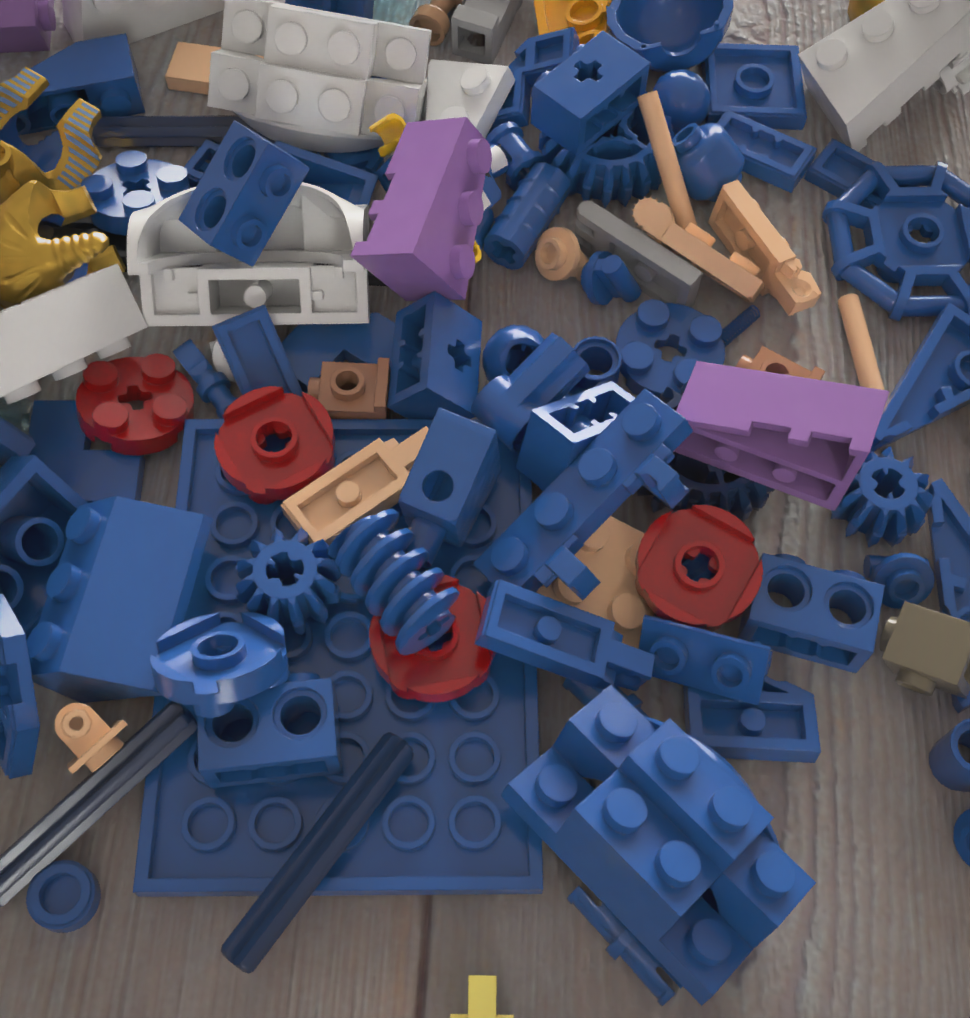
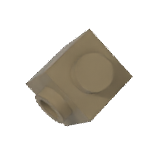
(928, 650)

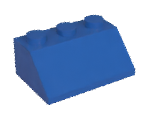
(32, 533)
(113, 597)

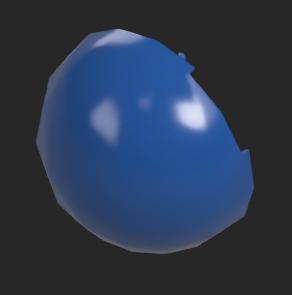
(670, 31)

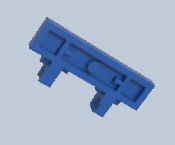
(612, 467)

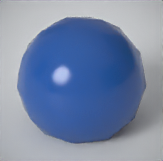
(683, 97)
(509, 349)

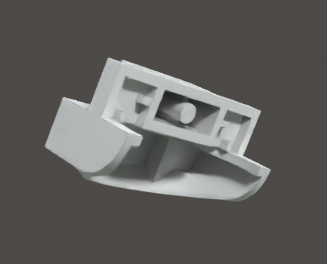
(317, 74)
(284, 278)

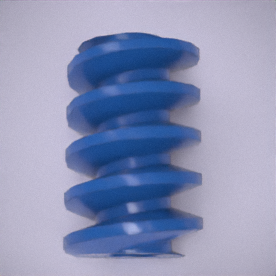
(393, 580)

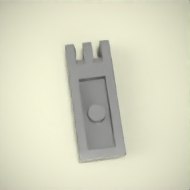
(655, 268)

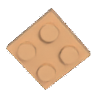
(611, 558)

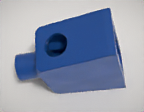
(449, 482)

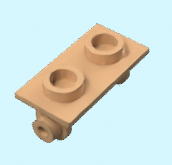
(87, 736)

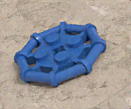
(889, 241)

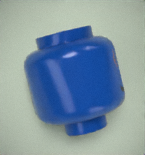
(707, 159)

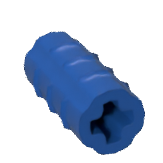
(526, 215)

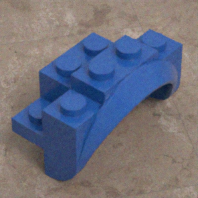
(660, 836)

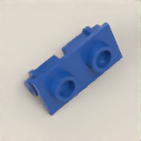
(706, 659)

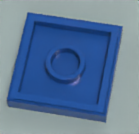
(757, 84)

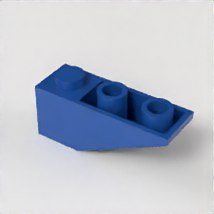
(91, 69)

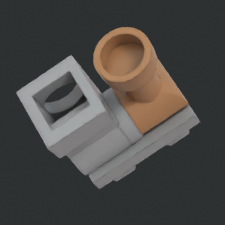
(470, 17)

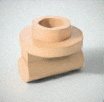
(559, 255)

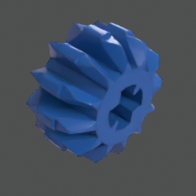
(885, 500)
(282, 559)

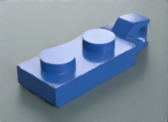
(560, 639)

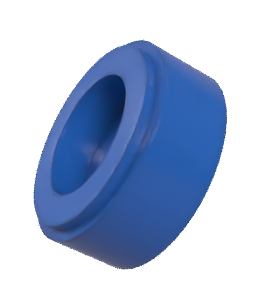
(63, 896)

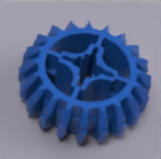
(612, 166)

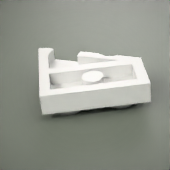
(467, 91)

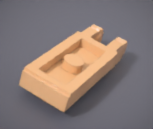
(695, 245)

